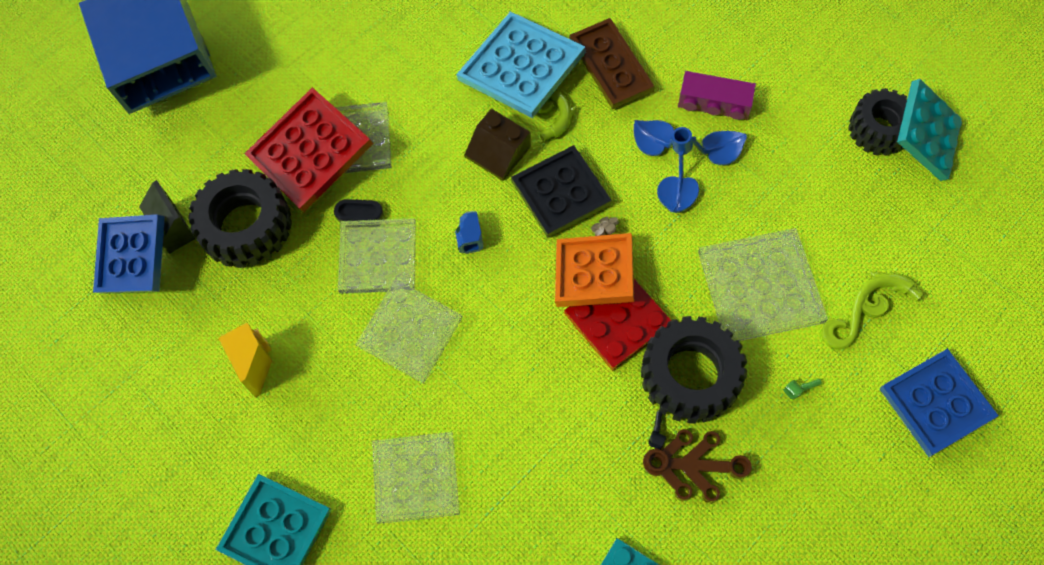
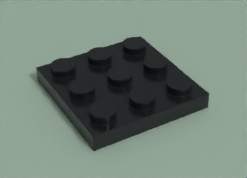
(561, 191)

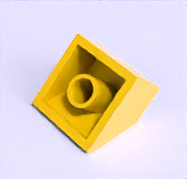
(248, 356)

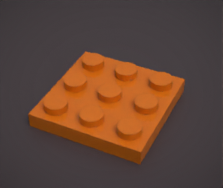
(594, 270)

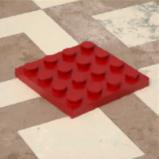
(308, 149)

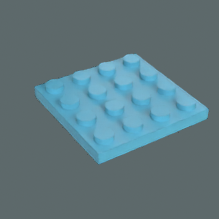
(521, 64)

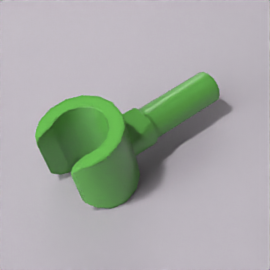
(794, 390)

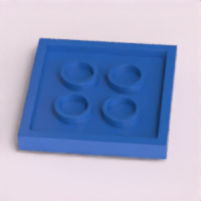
(129, 254)
(938, 402)

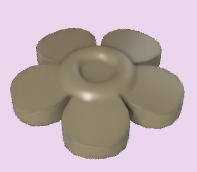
(605, 226)

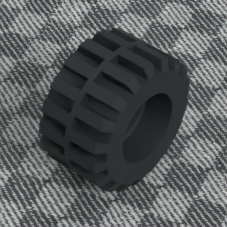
(868, 131)

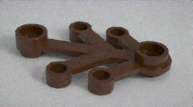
(692, 465)

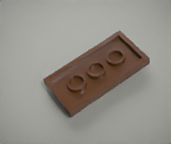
(612, 64)

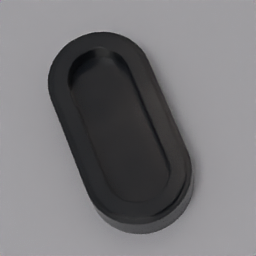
(358, 210)

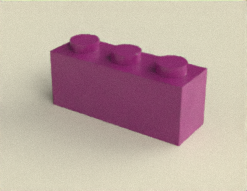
(716, 95)

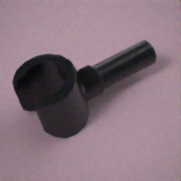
(657, 439)

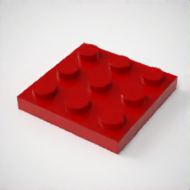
(619, 328)

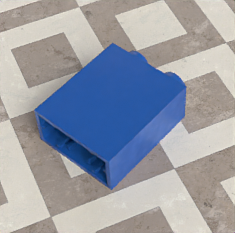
(146, 49)

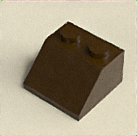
(498, 144)

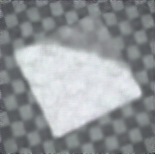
(762, 285)

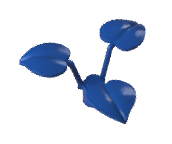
(681, 192)

